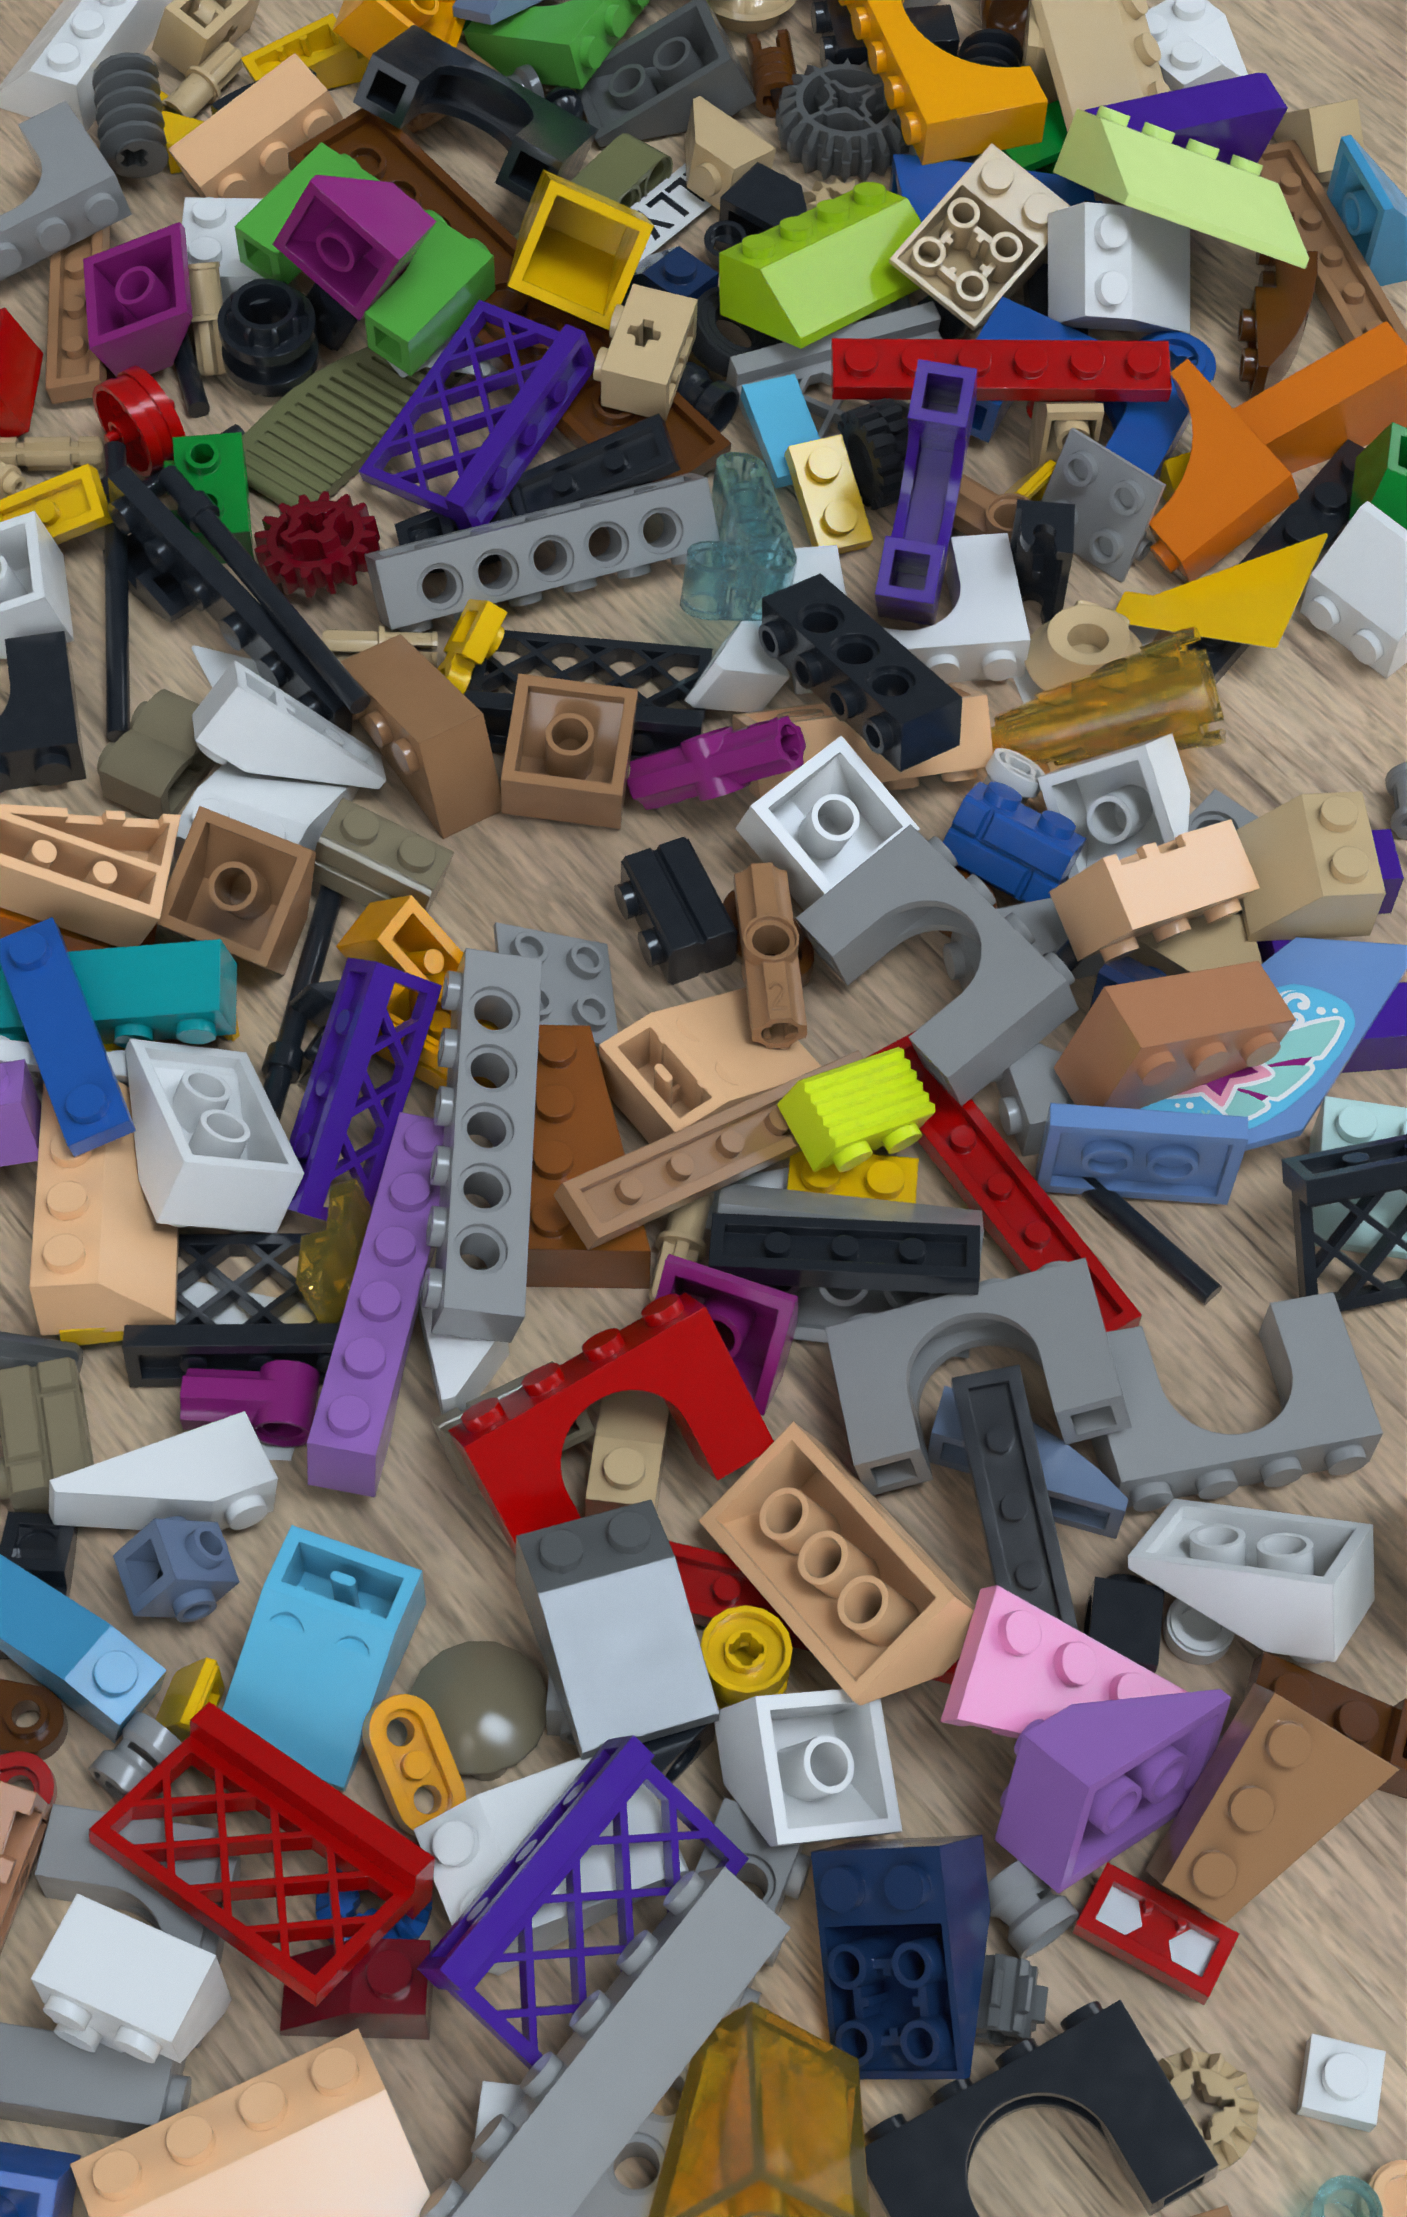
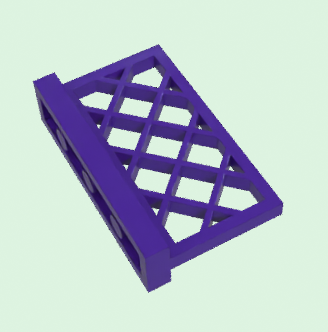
(520, 428)
(540, 1865)

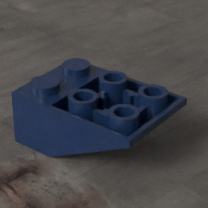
(903, 1952)

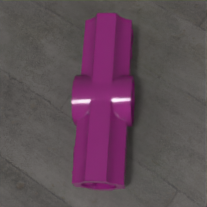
(717, 763)

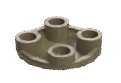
(486, 1705)

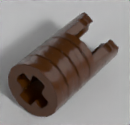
(770, 70)

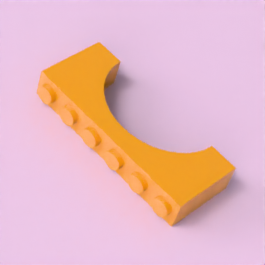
(943, 101)

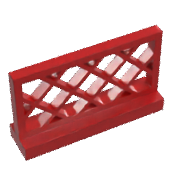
(314, 1819)

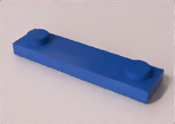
(64, 1038)

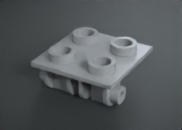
(1110, 502)
(573, 980)

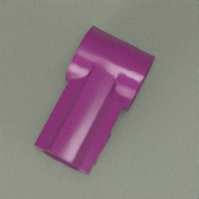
(276, 1399)

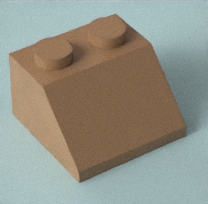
(568, 751)
(240, 889)

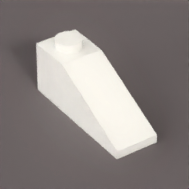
(276, 735)
(198, 1474)

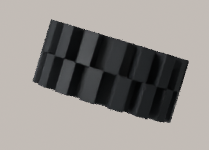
(876, 449)

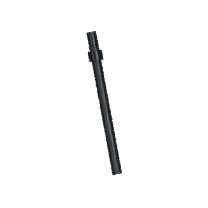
(203, 517)
(116, 609)
(285, 1056)

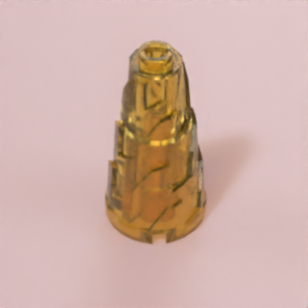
(1119, 706)

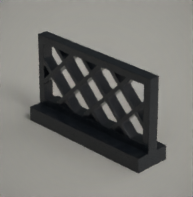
(655, 725)
(1339, 1176)
(164, 1352)

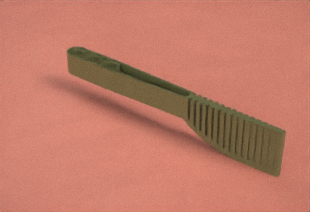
(341, 412)

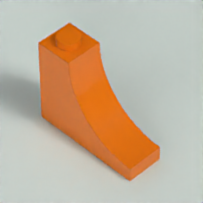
(1227, 488)

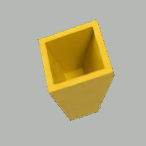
(577, 249)

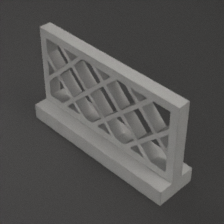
(813, 361)

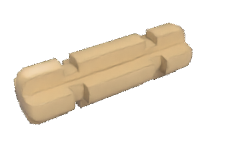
(52, 452)

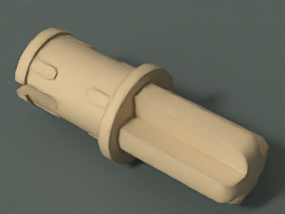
(205, 81)
(206, 303)
(350, 642)
(682, 1236)

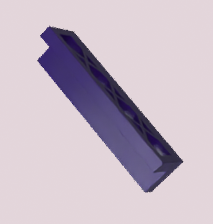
(342, 1073)

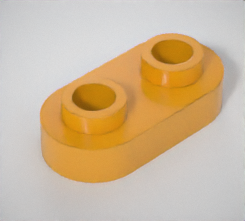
(419, 1762)

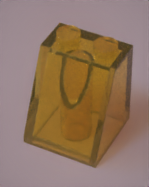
(766, 2126)

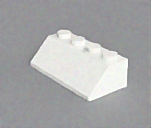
(70, 48)

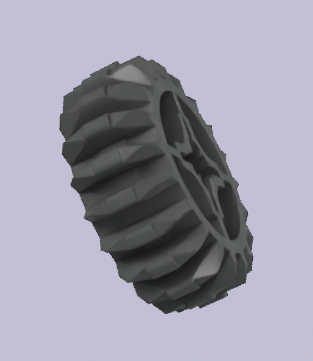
(839, 121)

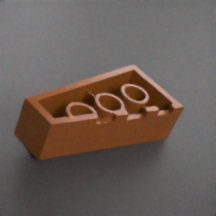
(572, 1136)

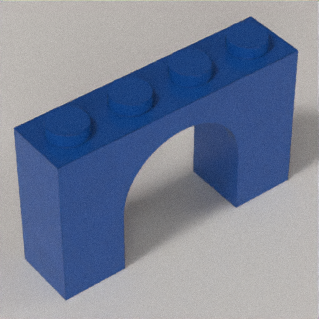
(1142, 430)

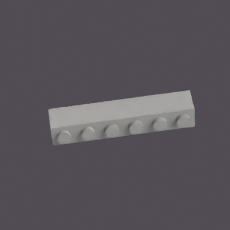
(620, 2057)

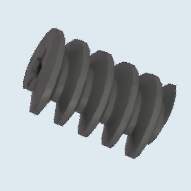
(130, 115)

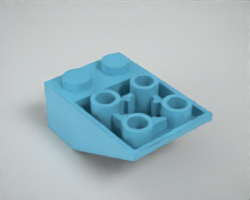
(324, 1650)

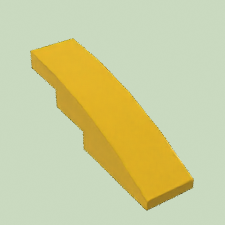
(318, 48)

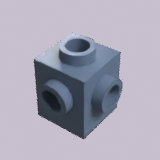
(176, 1569)

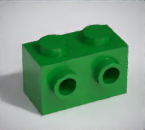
(219, 469)

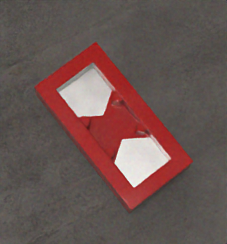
(1155, 1933)

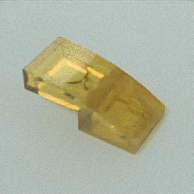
(331, 1255)

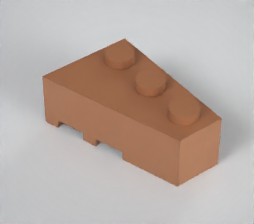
(1173, 1035)

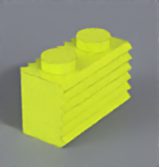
(857, 1110)

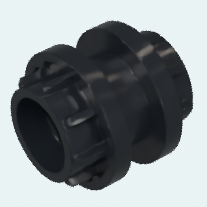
(268, 337)

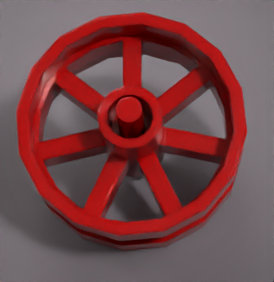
(140, 416)

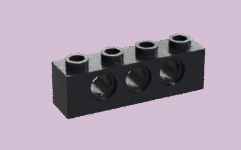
(861, 672)

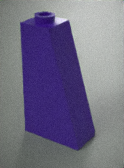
(1226, 114)

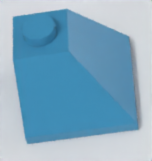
(1371, 211)

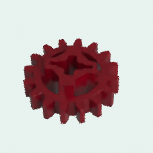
(316, 543)

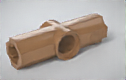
(770, 981)

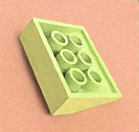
(1180, 183)

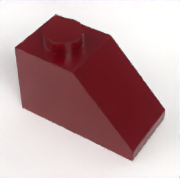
(379, 1996)

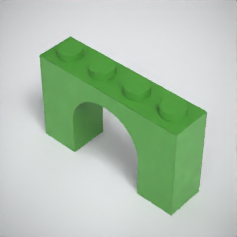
(559, 41)
(420, 307)

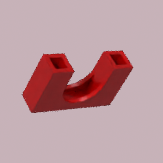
(671, 1352)

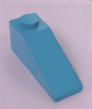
(74, 1652)

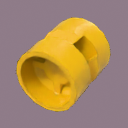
(746, 1654)

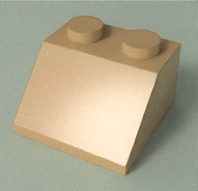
(1312, 869)

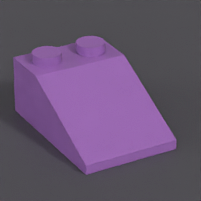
(1104, 1779)

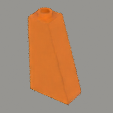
(1333, 400)

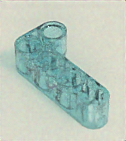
(753, 551)

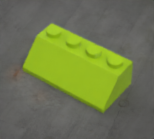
(819, 266)

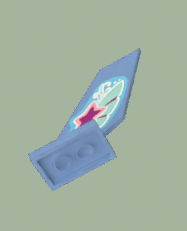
(1196, 1139)

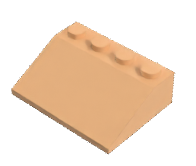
(280, 2145)

